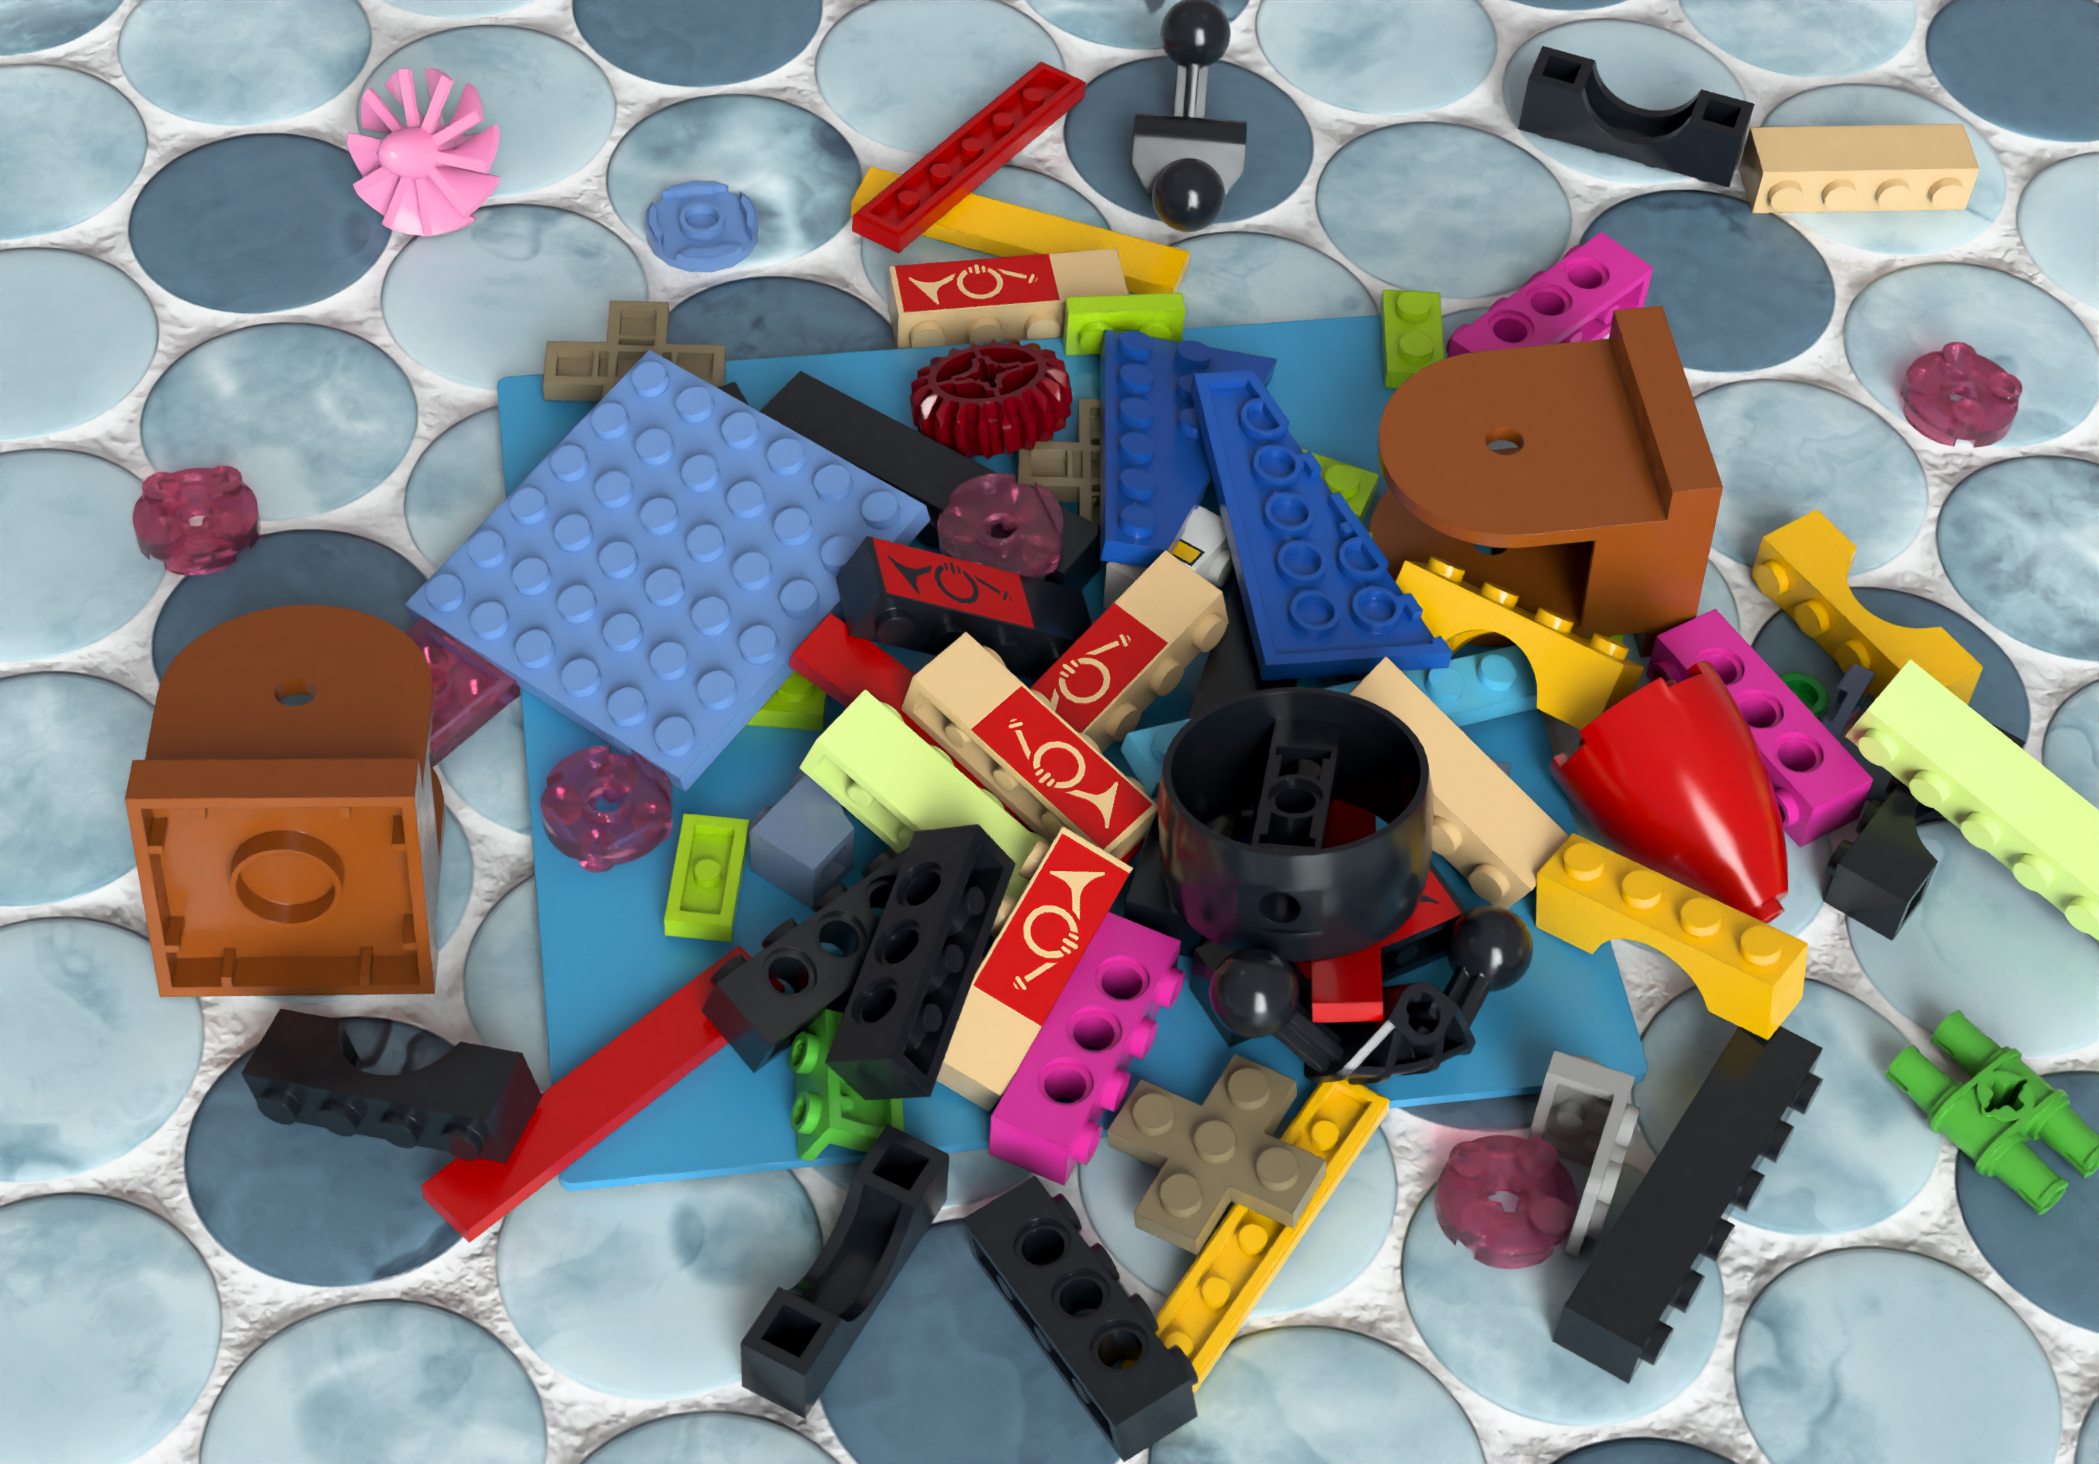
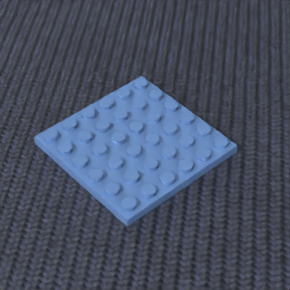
(664, 566)

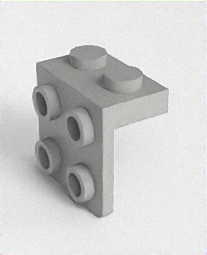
(1588, 1123)

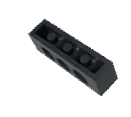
(921, 963)
(764, 1021)
(1127, 1404)

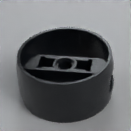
(1288, 887)

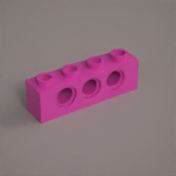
(1562, 304)
(1811, 772)
(1053, 1135)

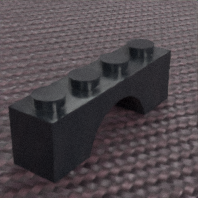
(1575, 106)
(1887, 866)
(462, 1104)
(815, 1323)

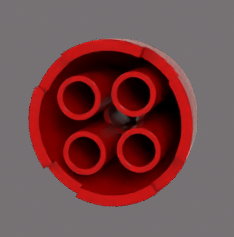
(1683, 791)

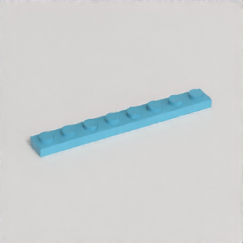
(1466, 692)

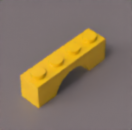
(1807, 574)
(1572, 674)
(1736, 961)

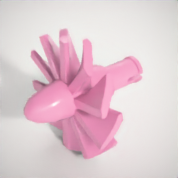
(420, 168)

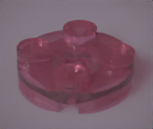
(1960, 371)
(174, 497)
(997, 499)
(606, 837)
(1515, 1166)

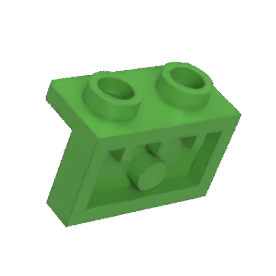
(825, 1104)

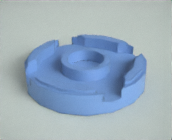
(702, 226)

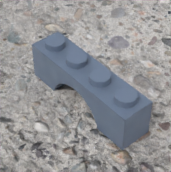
(803, 841)

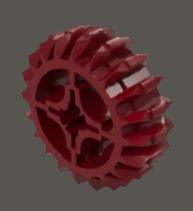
(992, 398)

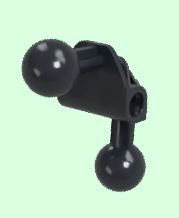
(1184, 157)
(1421, 1026)

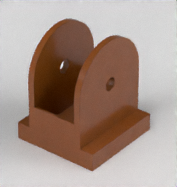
(1597, 504)
(285, 836)

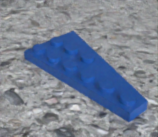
(1152, 440)
(1300, 554)

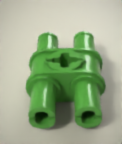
(1997, 1111)

